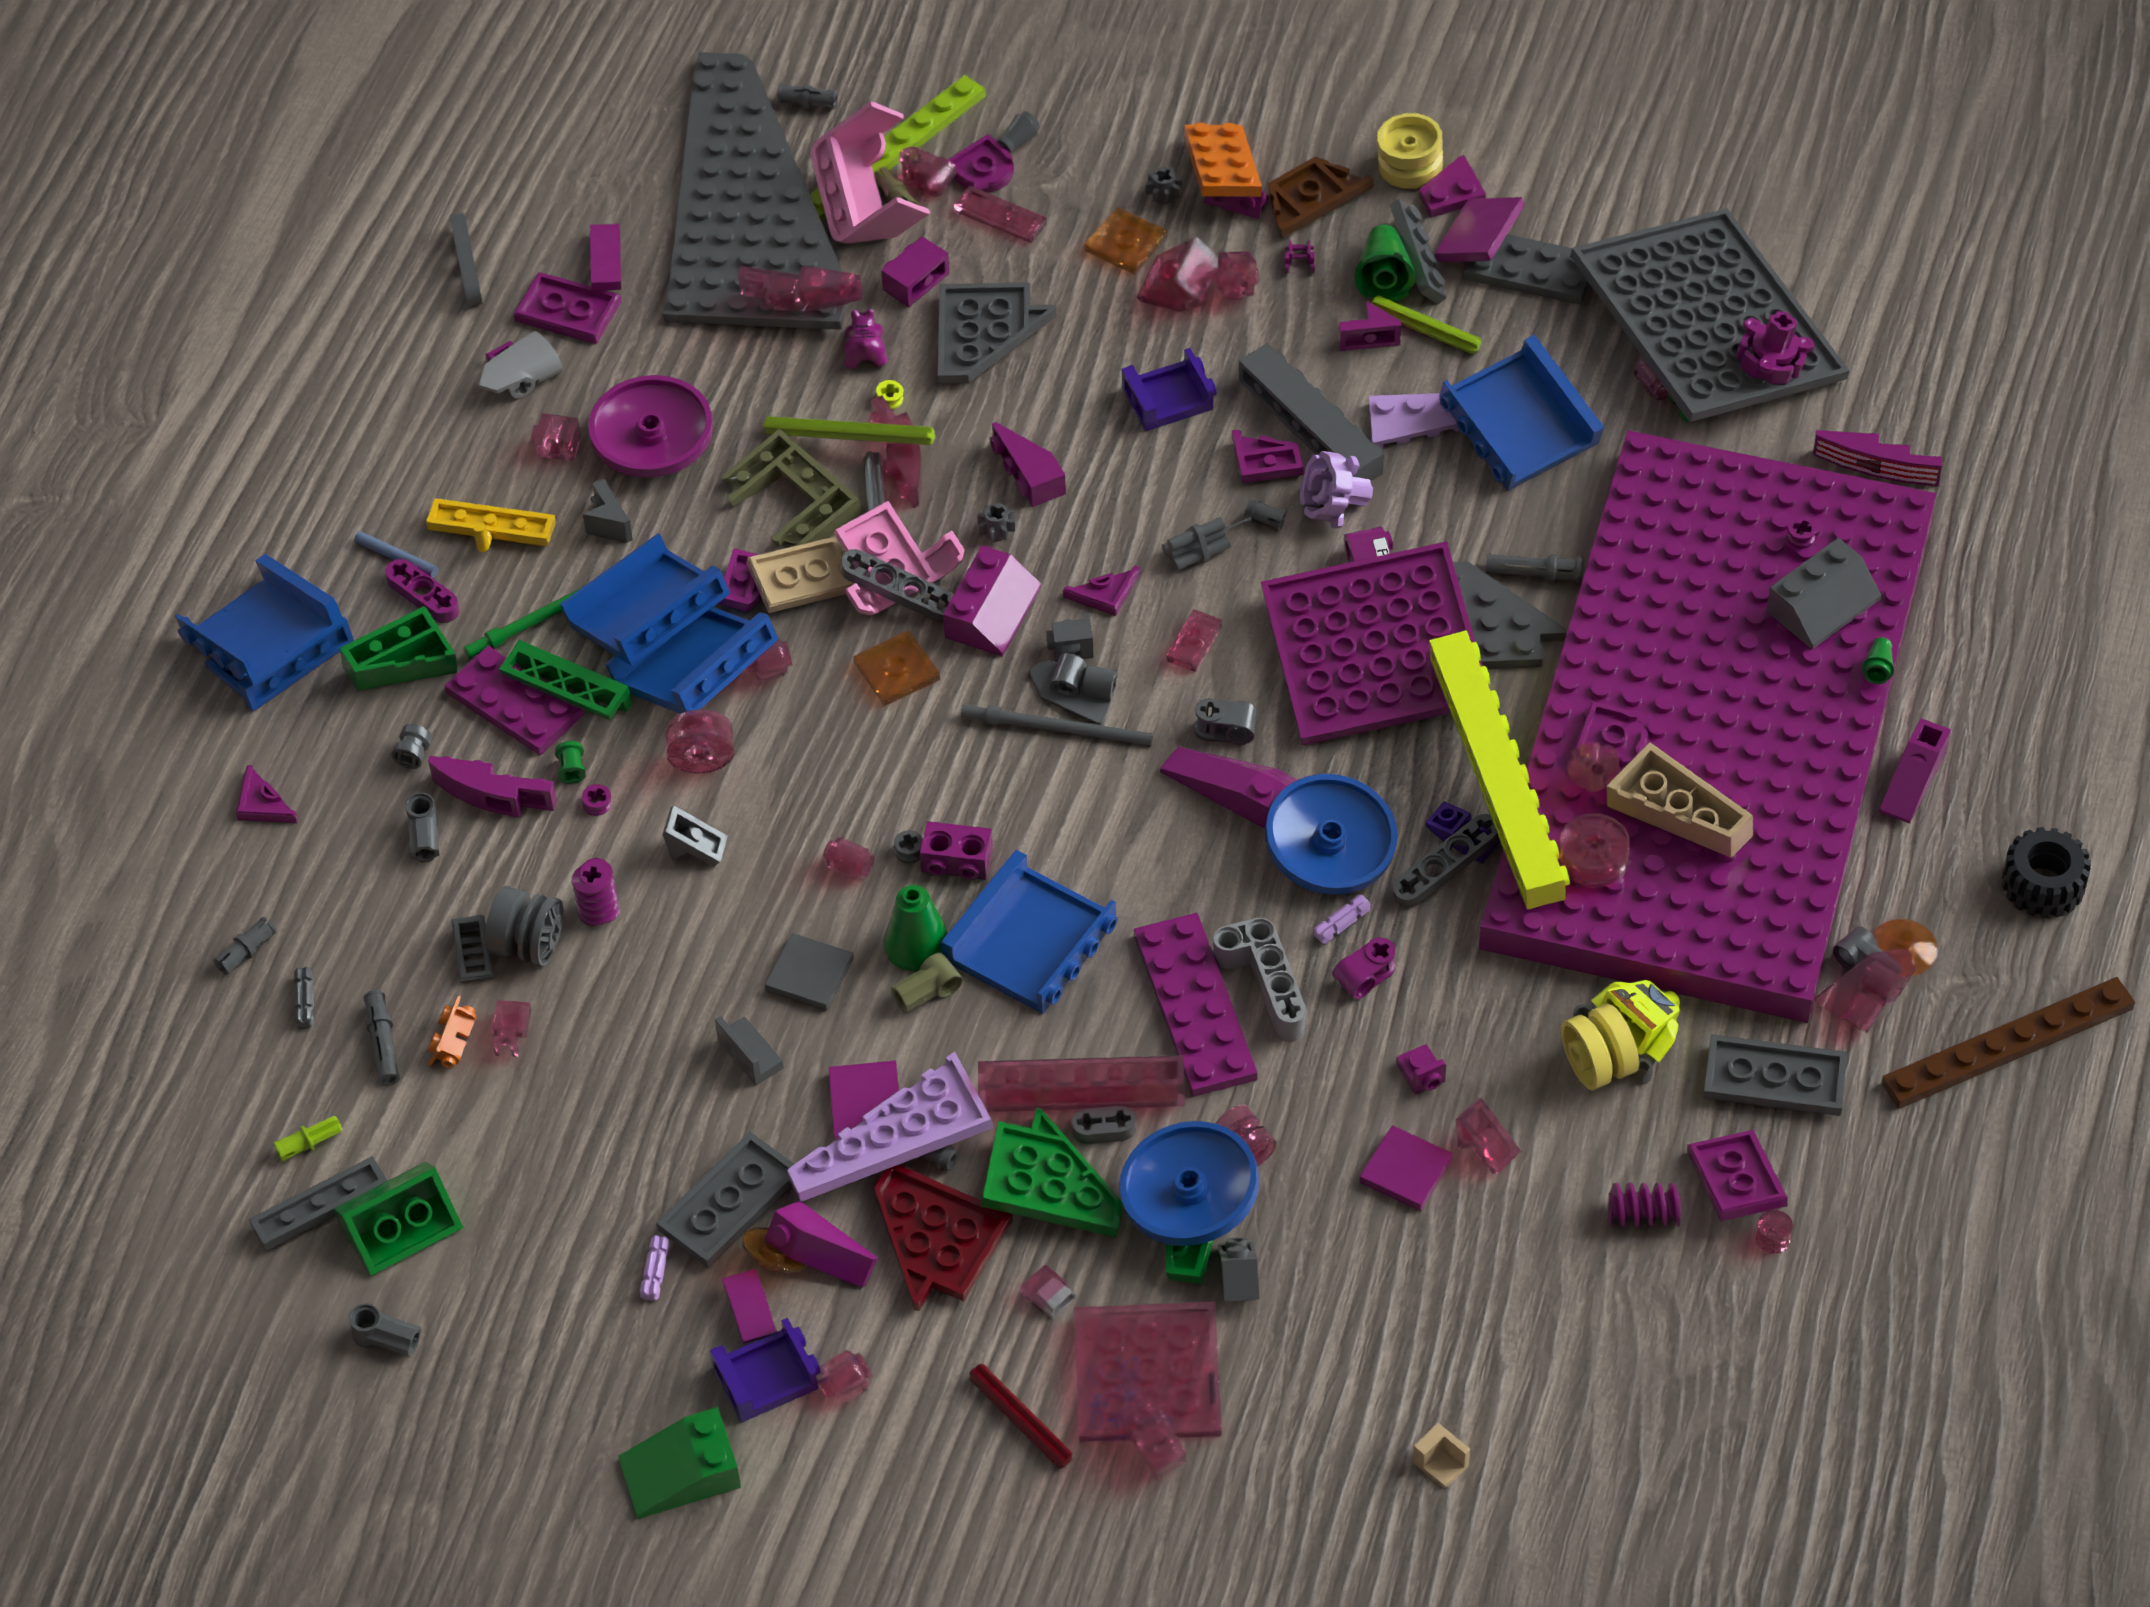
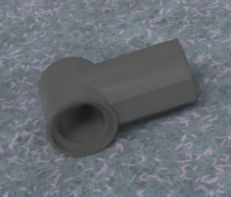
(422, 827)
(1855, 947)
(385, 1332)

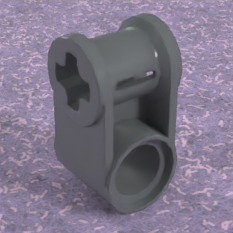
(1228, 722)

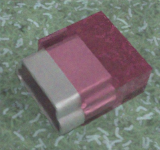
(1047, 1292)

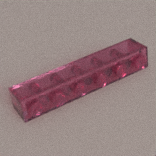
(1081, 1083)

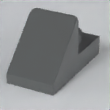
(607, 517)
(690, 835)

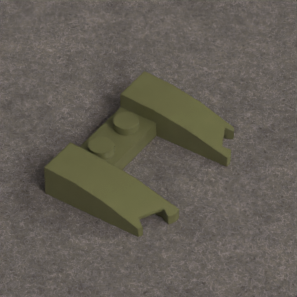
(779, 457)

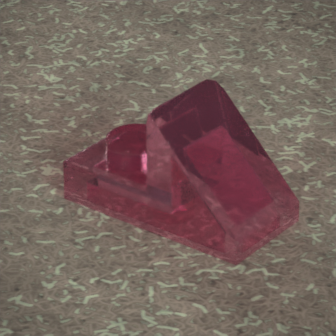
(1484, 1133)

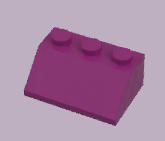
(990, 602)

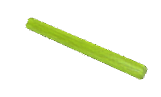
(850, 430)

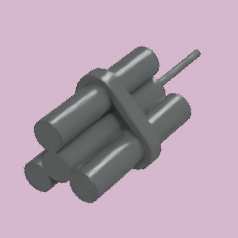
(1198, 543)

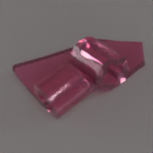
(1868, 987)

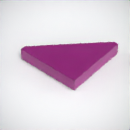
(1104, 592)
(261, 802)

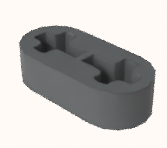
(1103, 1124)

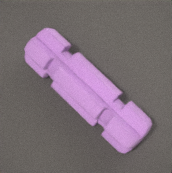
(1341, 919)
(654, 1268)

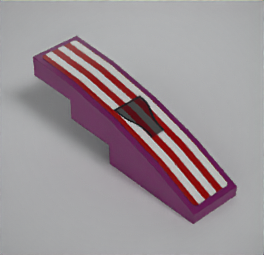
(1866, 455)

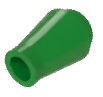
(1878, 663)

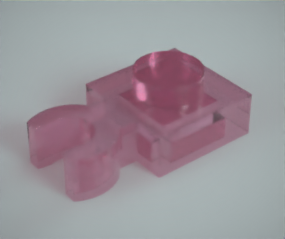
(509, 1022)

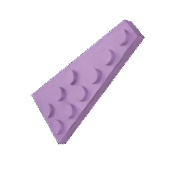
(903, 1127)

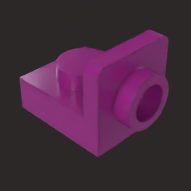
(1421, 1069)

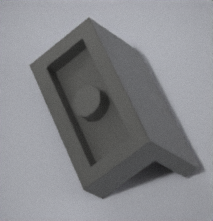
(748, 1049)

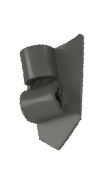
(1076, 687)

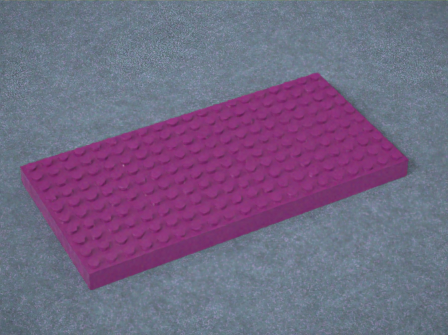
(1786, 731)

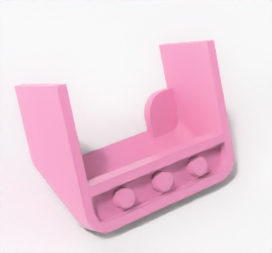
(848, 184)

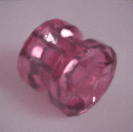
(1777, 1223)

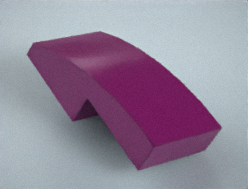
(749, 1306)

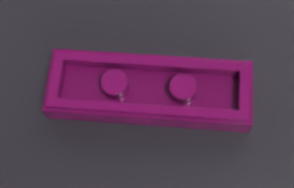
(605, 257)

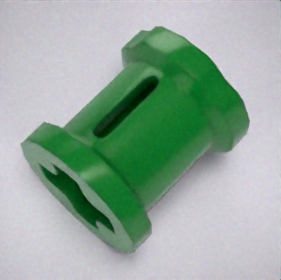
(570, 762)

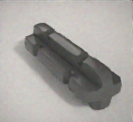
(303, 997)

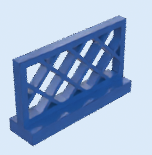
(288, 674)

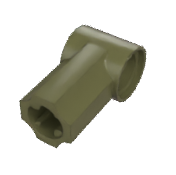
(934, 978)

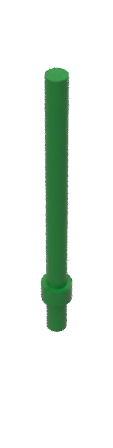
(497, 637)

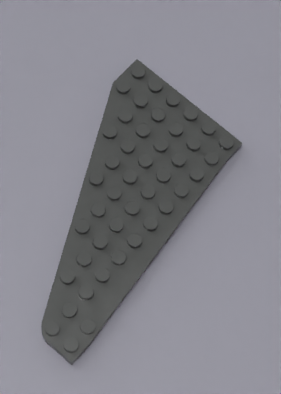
(740, 205)

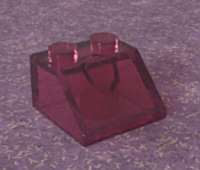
(1180, 276)

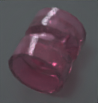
(1247, 1126)

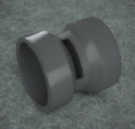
(412, 744)

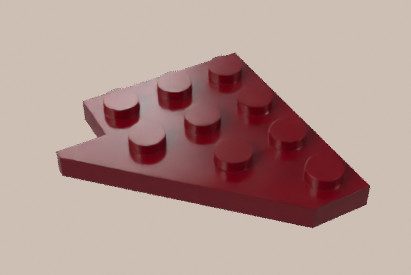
(937, 1233)

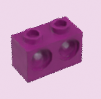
(956, 850)

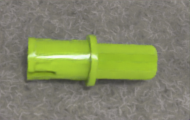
(307, 1138)

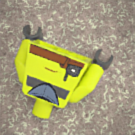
(1648, 1014)

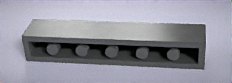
(1307, 410)

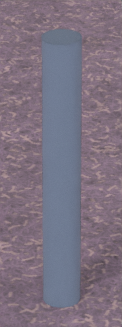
(394, 553)

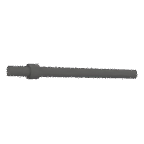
(995, 715)

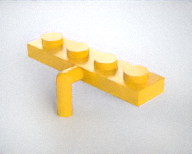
(490, 523)

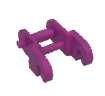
(1300, 247)

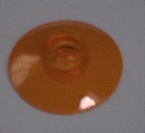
(1920, 939)
(767, 1254)

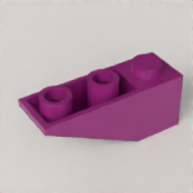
(1033, 467)
(1916, 770)

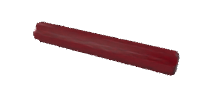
(1020, 1416)

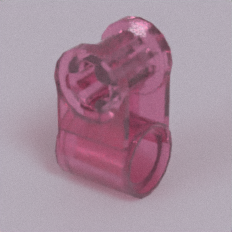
(926, 173)

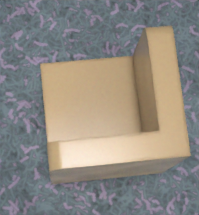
(1441, 1455)

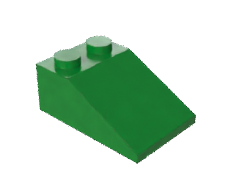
(680, 1465)

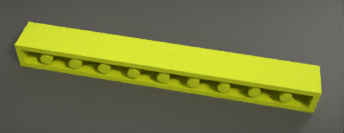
(1498, 771)

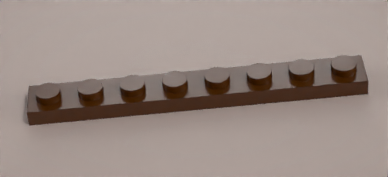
(2007, 1042)

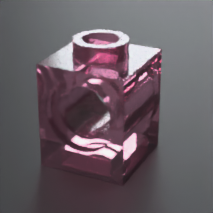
(556, 437)

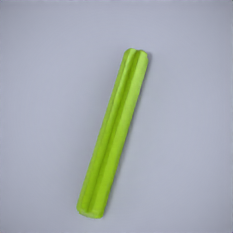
(1429, 326)

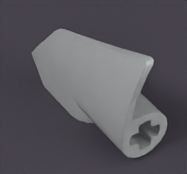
(521, 366)

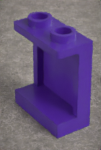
(1169, 392)
(766, 1372)

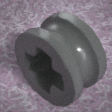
(908, 837)

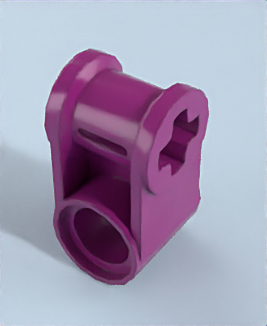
(1366, 967)

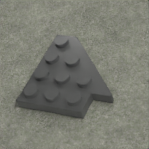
(983, 325)
(1503, 623)

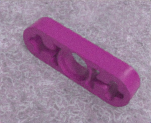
(417, 579)

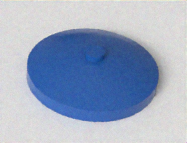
(1331, 834)
(1189, 1183)

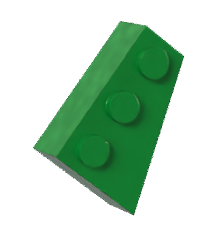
(399, 653)

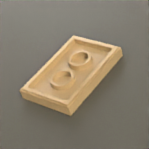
(799, 574)

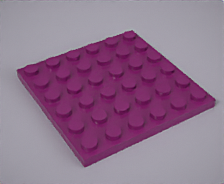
(1360, 639)

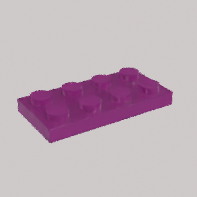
(510, 705)

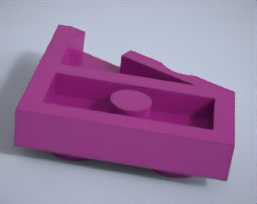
(1451, 188)
(1266, 458)
(740, 583)

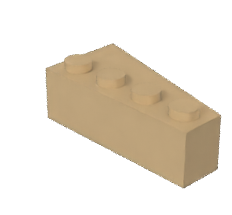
(1680, 802)

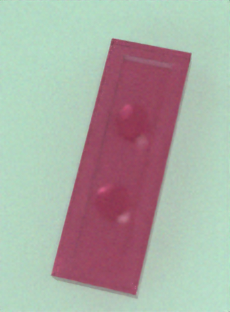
(1000, 214)

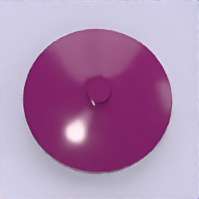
(650, 426)

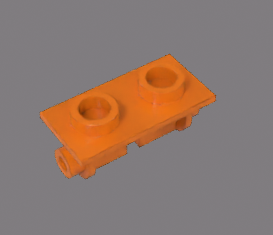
(455, 1022)

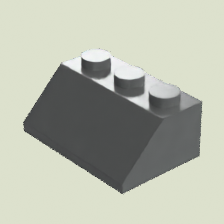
(1823, 594)

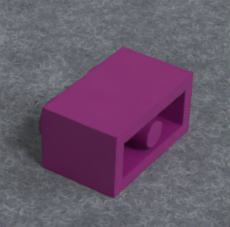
(915, 271)

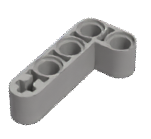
(1272, 979)

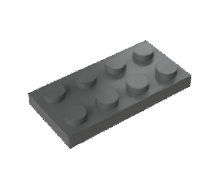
(1532, 269)
(1775, 1075)
(727, 1200)

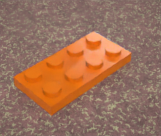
(1222, 160)

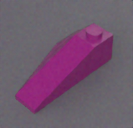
(1232, 783)

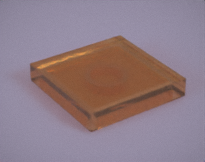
(1126, 240)
(896, 668)

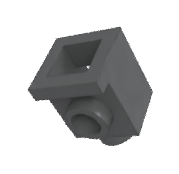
(1071, 637)

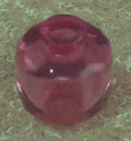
(772, 662)
(845, 1376)

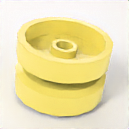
(1409, 150)
(1599, 1046)

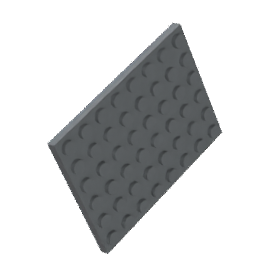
(1684, 304)

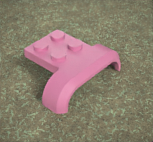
(886, 538)

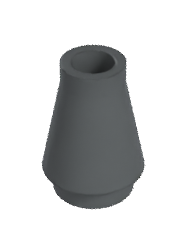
(1020, 130)

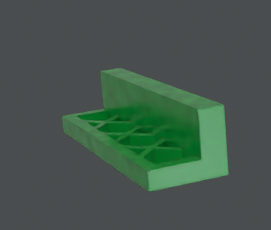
(566, 674)

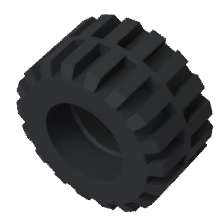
(2052, 852)

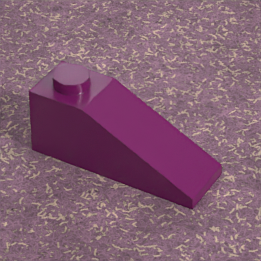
(819, 1244)

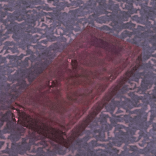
(1194, 640)

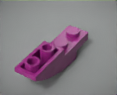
(481, 787)

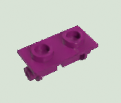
(1245, 205)

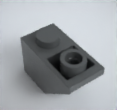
(1238, 1270)

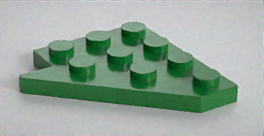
(1047, 1179)

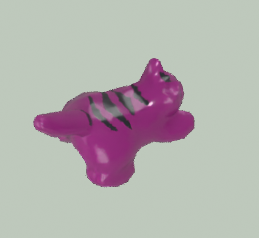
(864, 341)

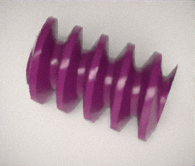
(595, 892)
(1644, 1204)

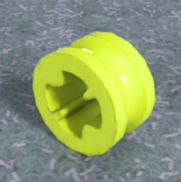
(892, 387)

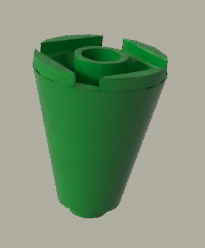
(1384, 266)
(913, 929)

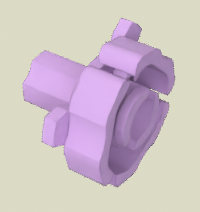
(1333, 487)

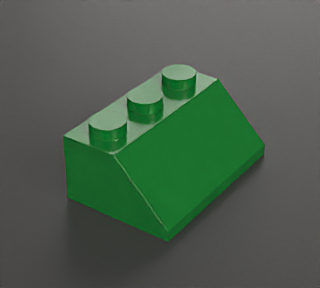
(398, 1218)

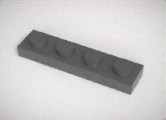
(1416, 244)
(315, 1204)

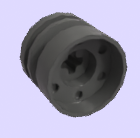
(524, 925)

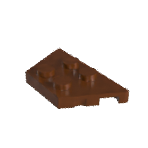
(1312, 192)

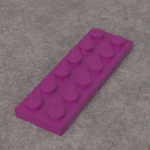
(1195, 1004)

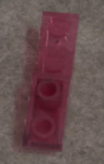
(809, 290)
(902, 459)

